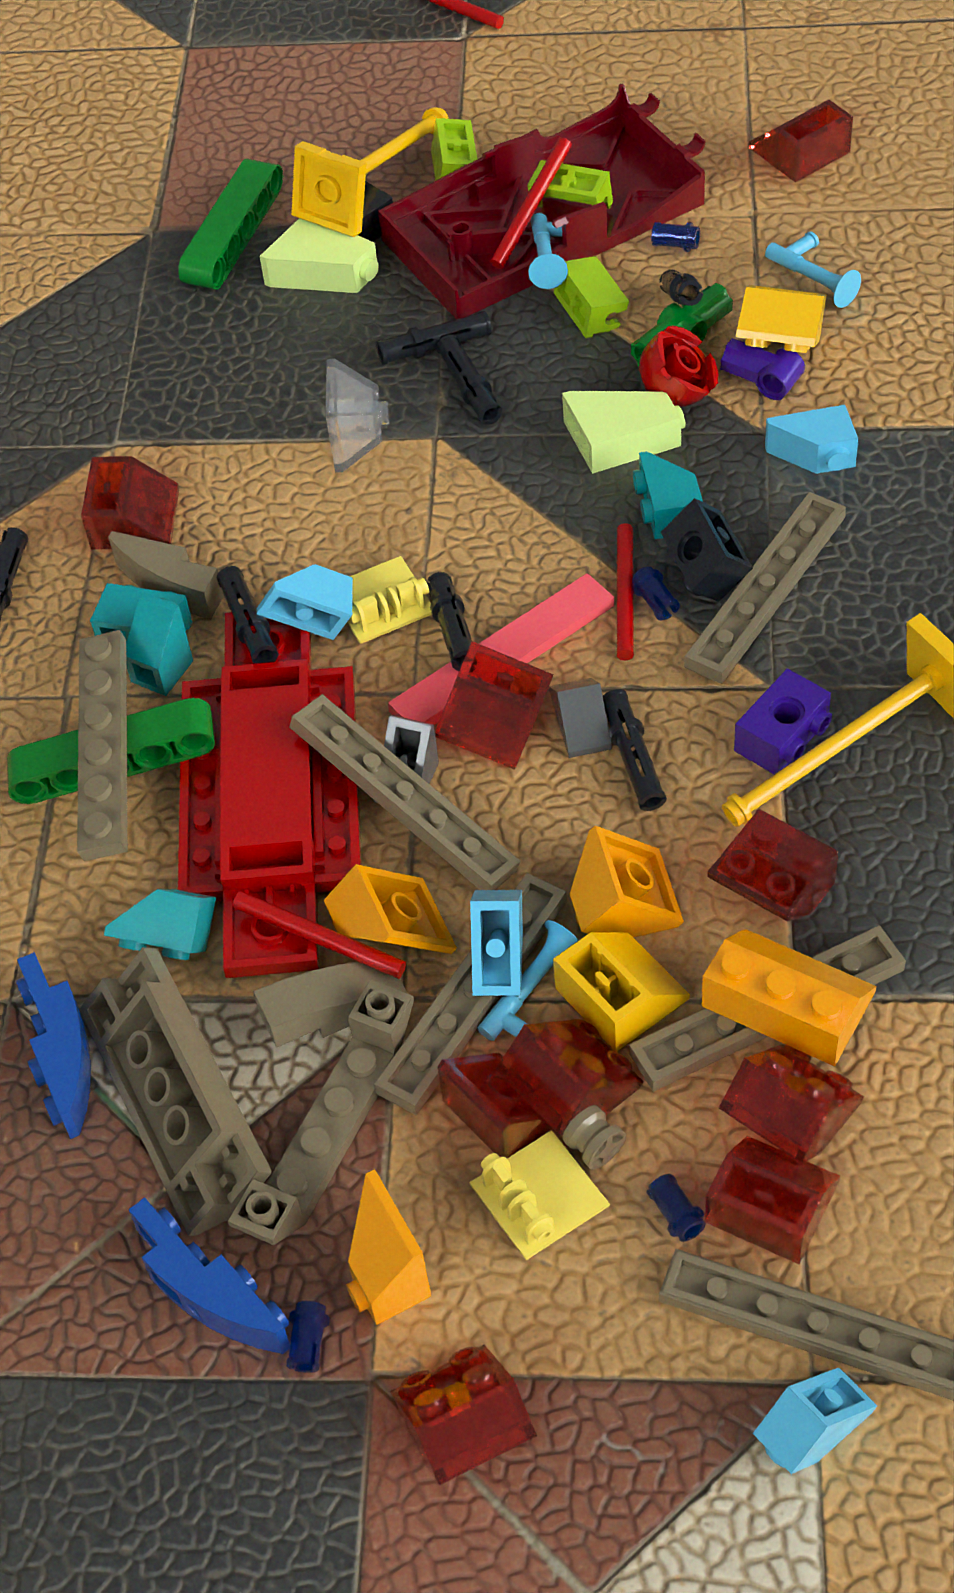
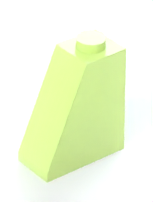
(319, 259)
(621, 424)

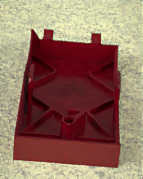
(459, 220)

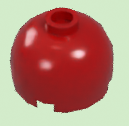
(678, 366)

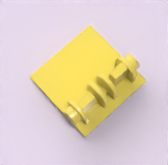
(386, 599)
(538, 1193)

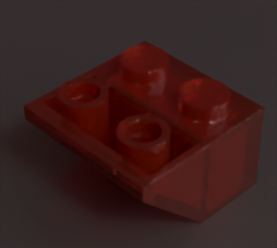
(807, 140)
(129, 500)
(493, 705)
(777, 867)
(565, 1070)
(790, 1101)
(769, 1198)
(463, 1412)

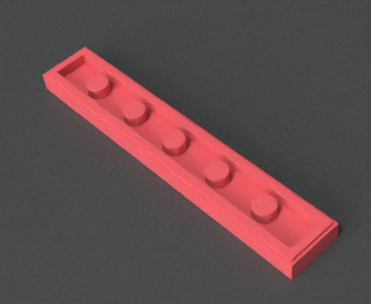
(521, 639)

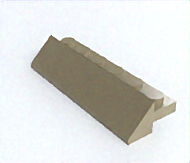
(174, 1092)

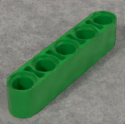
(230, 224)
(153, 741)

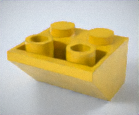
(781, 317)
(616, 986)

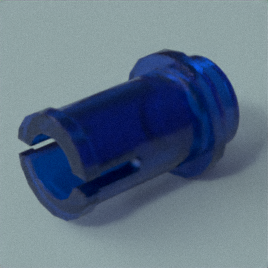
(675, 235)
(649, 585)
(683, 1218)
(306, 1337)

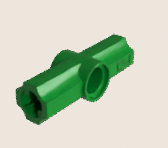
(695, 318)

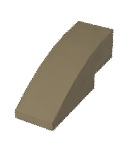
(167, 568)
(316, 1000)

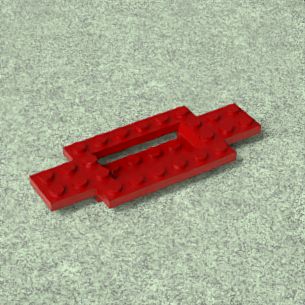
(251, 801)

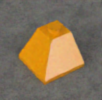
(622, 887)
(388, 910)
(384, 1257)

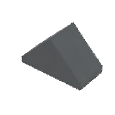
(581, 716)
(413, 744)

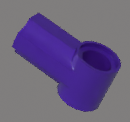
(770, 371)

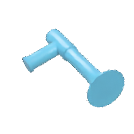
(547, 269)
(843, 286)
(503, 1013)

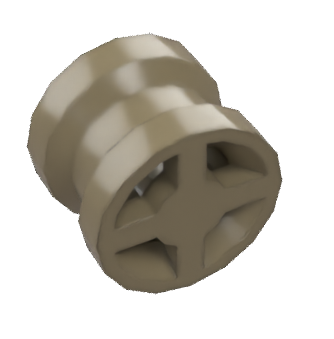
(594, 1137)

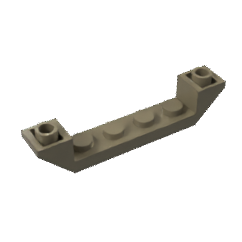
(332, 1122)

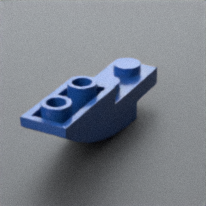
(59, 1048)
(205, 1289)

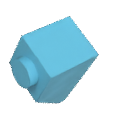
(814, 439)
(310, 600)
(496, 942)
(812, 1419)

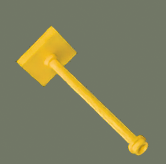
(332, 186)
(932, 670)

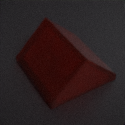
(489, 1103)

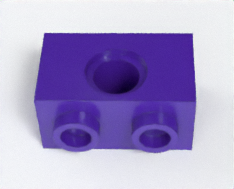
(783, 722)

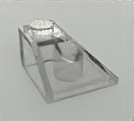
(352, 414)

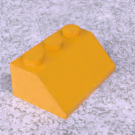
(785, 995)

